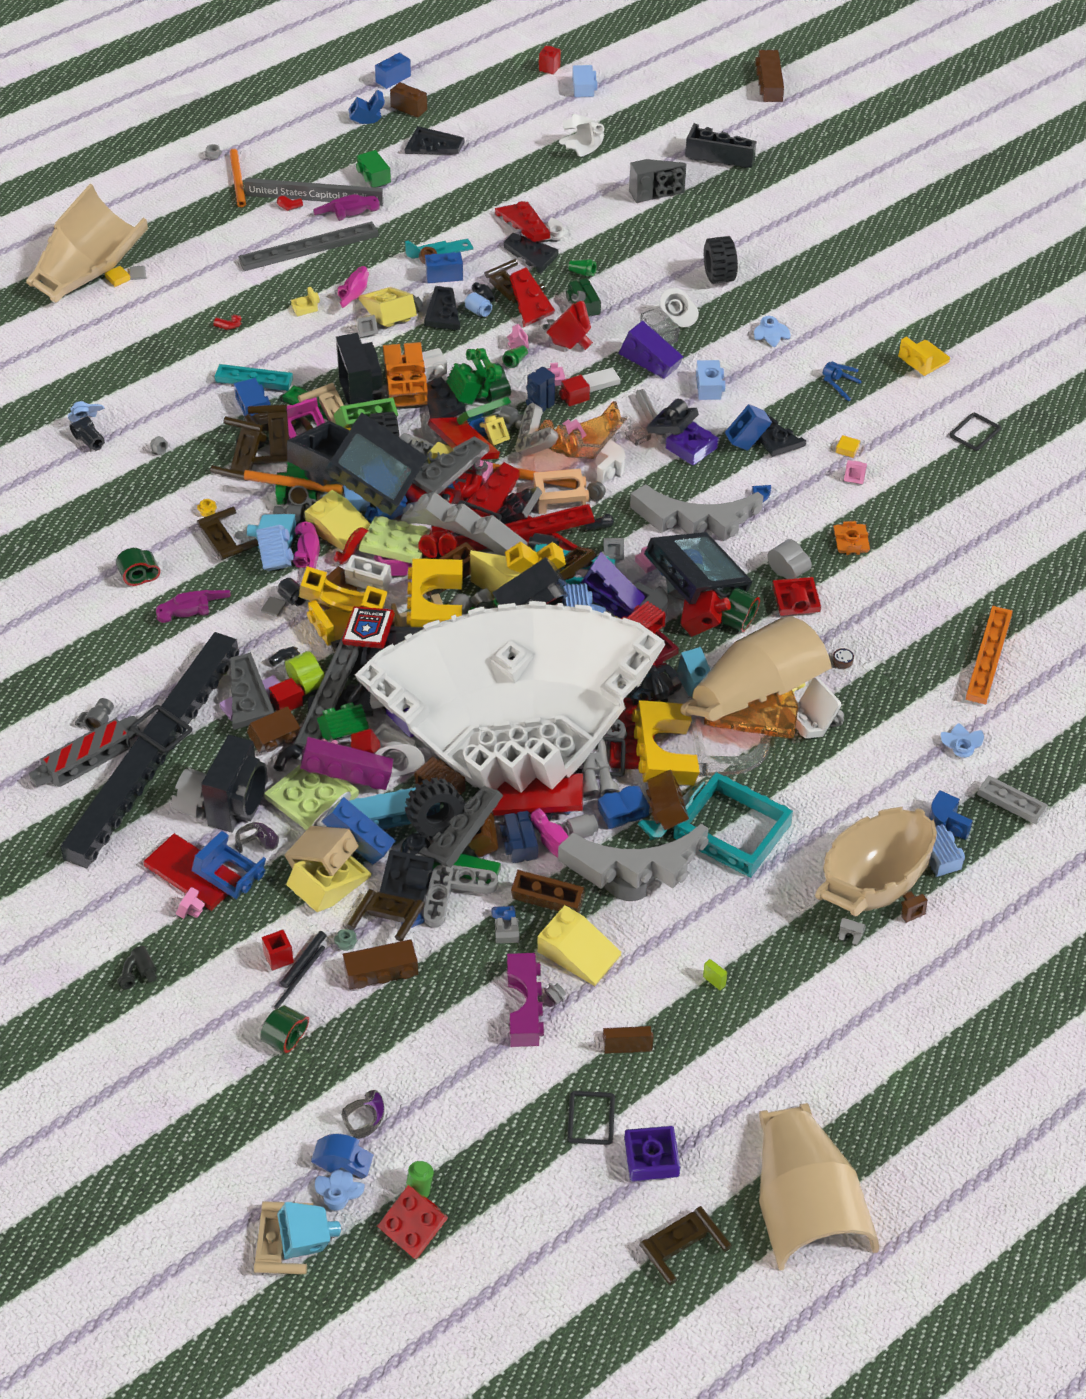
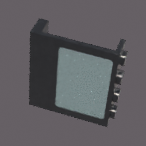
(376, 464)
(695, 564)

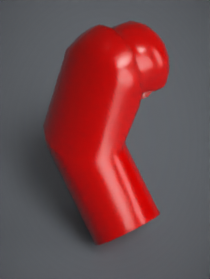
(289, 204)
(230, 324)

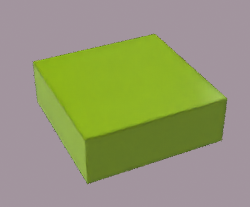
(715, 974)

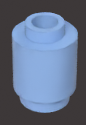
(478, 304)

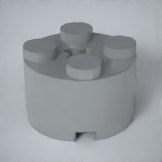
(189, 794)

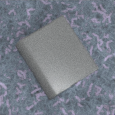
(137, 272)
(273, 606)

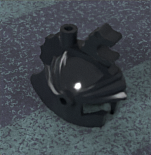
(656, 685)

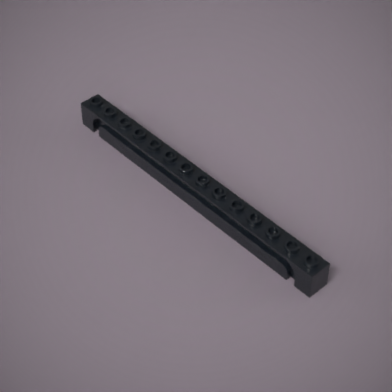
(143, 758)

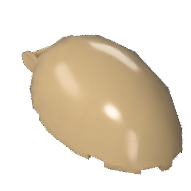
(877, 859)

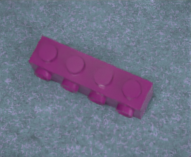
(346, 763)

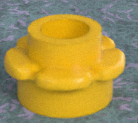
(207, 507)

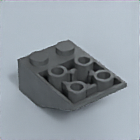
(656, 179)

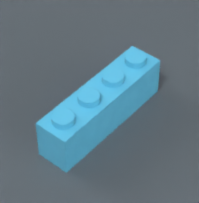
(389, 808)

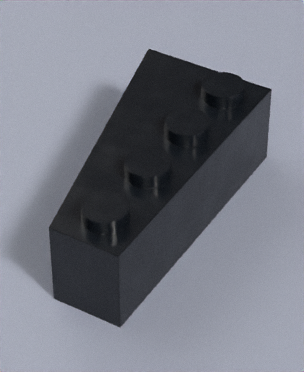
(719, 147)

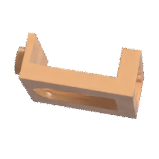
(575, 495)

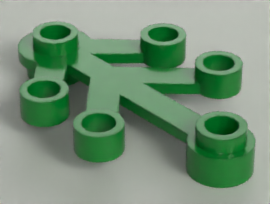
(492, 372)

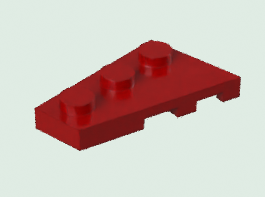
(530, 297)

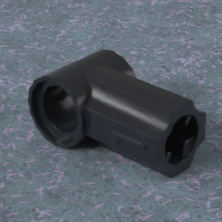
(85, 430)

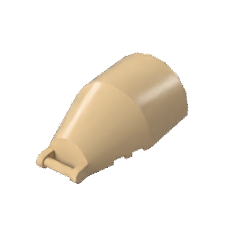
(83, 246)
(759, 665)
(807, 1185)

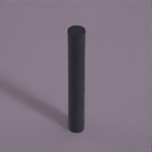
(303, 959)

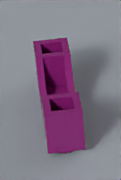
(524, 1023)

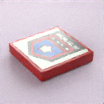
(368, 627)

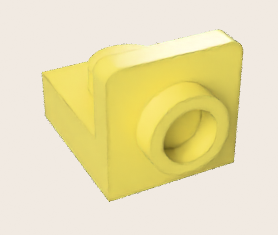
(306, 304)
(495, 429)

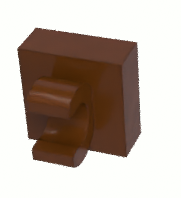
(913, 906)

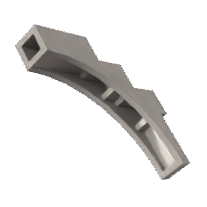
(694, 518)
(487, 530)
(635, 866)

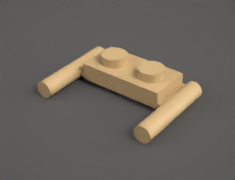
(328, 399)
(269, 1245)

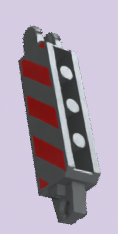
(85, 753)

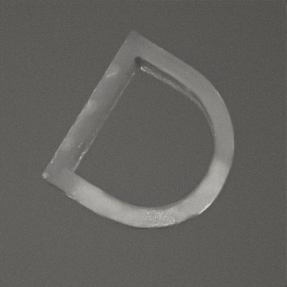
(726, 764)

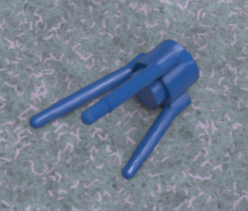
(833, 371)

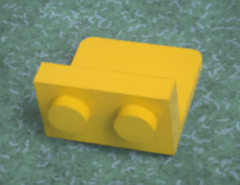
(922, 356)
(328, 623)

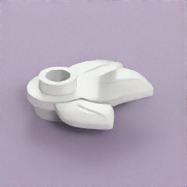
(556, 229)

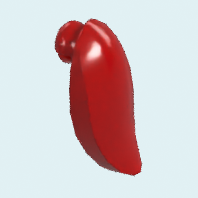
(351, 546)

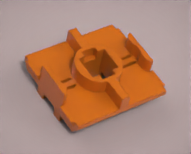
(851, 538)

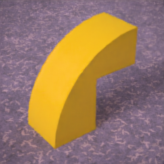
(522, 557)

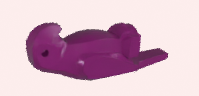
(349, 206)
(189, 604)

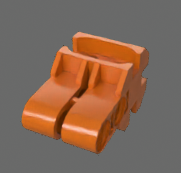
(405, 374)

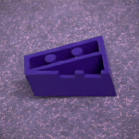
(650, 351)
(611, 588)

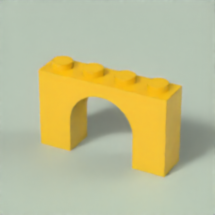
(427, 576)
(316, 586)
(657, 718)

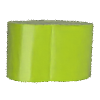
(305, 671)

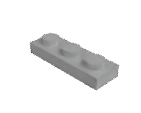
(1012, 799)

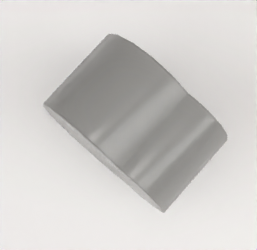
(789, 559)

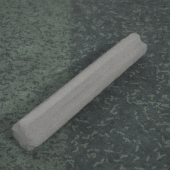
(649, 411)

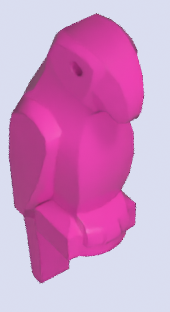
(353, 286)
(307, 547)
(551, 833)

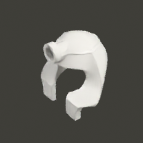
(588, 135)

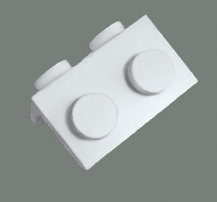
(816, 710)

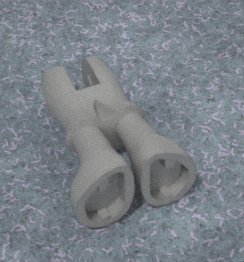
(597, 764)

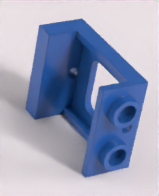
(215, 855)

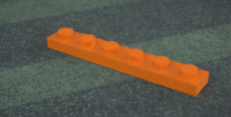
(989, 655)

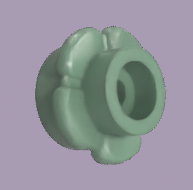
(345, 944)

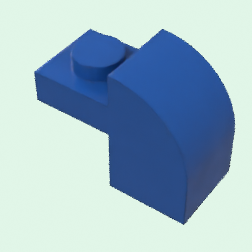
(367, 112)
(944, 812)
(342, 1151)

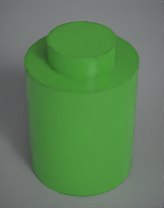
(420, 1177)

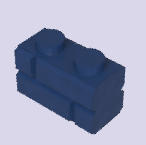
(541, 388)
(519, 836)

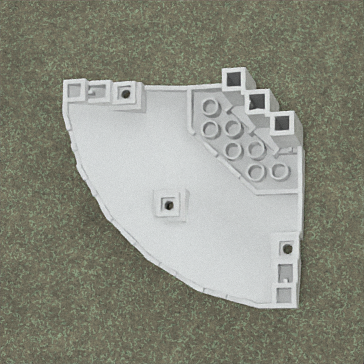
(518, 715)

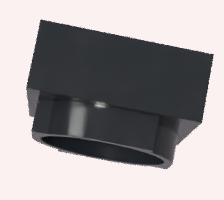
(358, 369)
(315, 450)
(538, 583)
(233, 784)

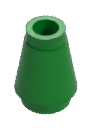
(584, 267)
(514, 356)

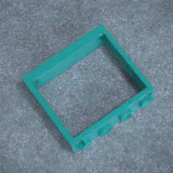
(725, 852)

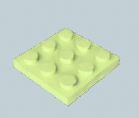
(393, 539)
(307, 795)

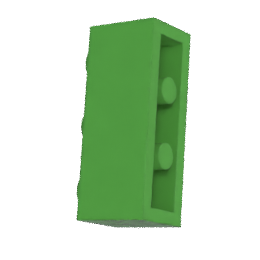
(347, 414)

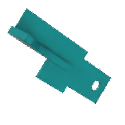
(441, 247)
(655, 830)

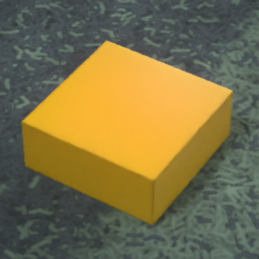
(117, 276)
(847, 446)

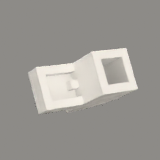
(610, 462)

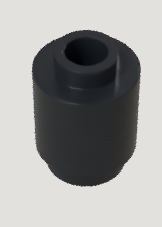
(539, 538)
(290, 590)

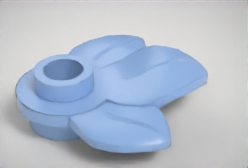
(771, 332)
(83, 409)
(962, 741)
(338, 1188)

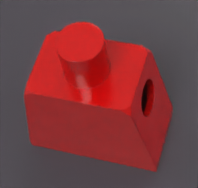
(704, 614)

